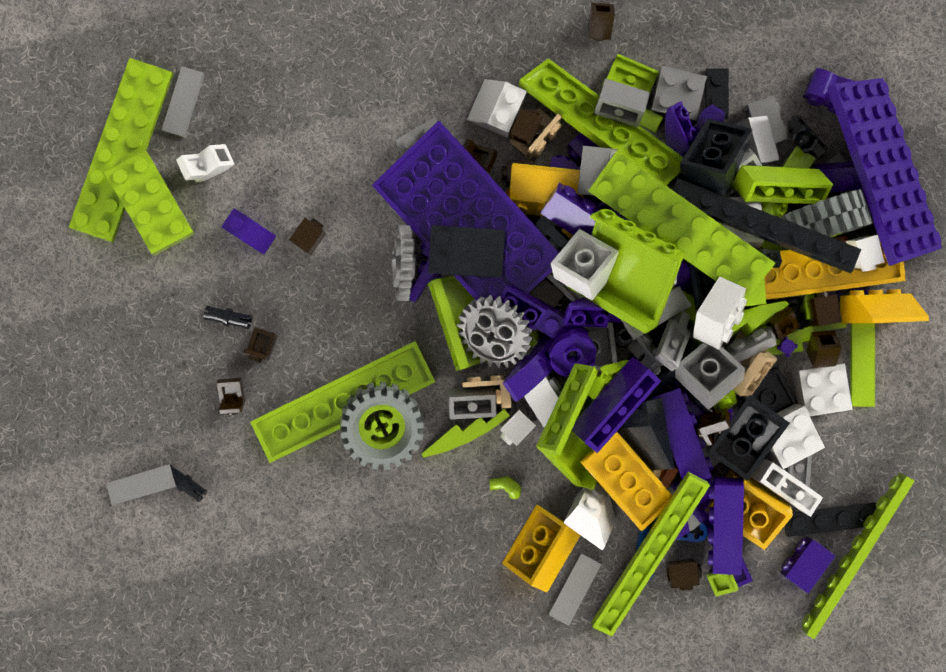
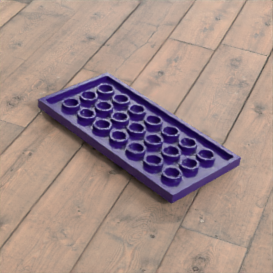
(885, 169)
(447, 187)

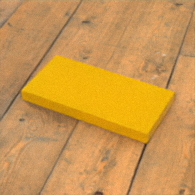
(628, 481)

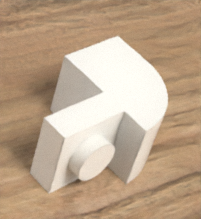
(206, 164)

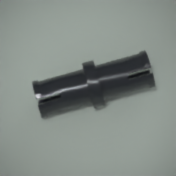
(228, 317)
(618, 340)
(186, 484)

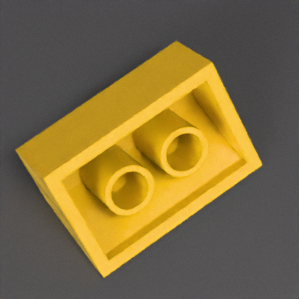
(534, 184)
(880, 307)
(762, 512)
(541, 549)

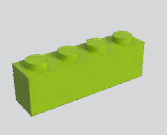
(781, 184)

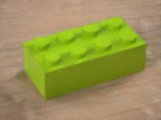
(149, 203)

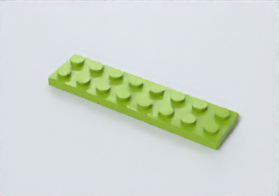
(577, 106)
(123, 137)
(679, 222)
(321, 410)

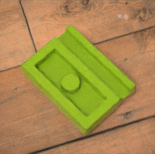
(632, 73)
(603, 379)

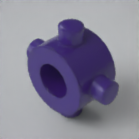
(787, 346)

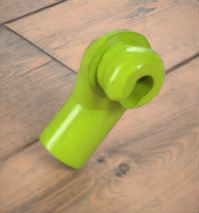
(508, 484)

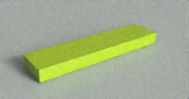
(862, 364)

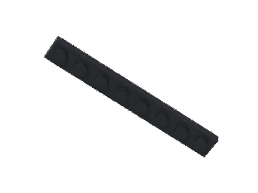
(770, 227)

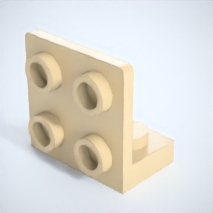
(550, 131)
(755, 370)
(502, 396)

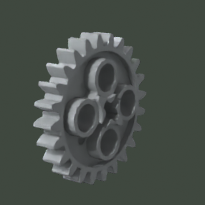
(403, 262)
(494, 331)

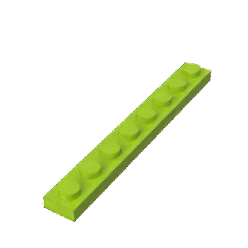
(861, 547)
(650, 553)

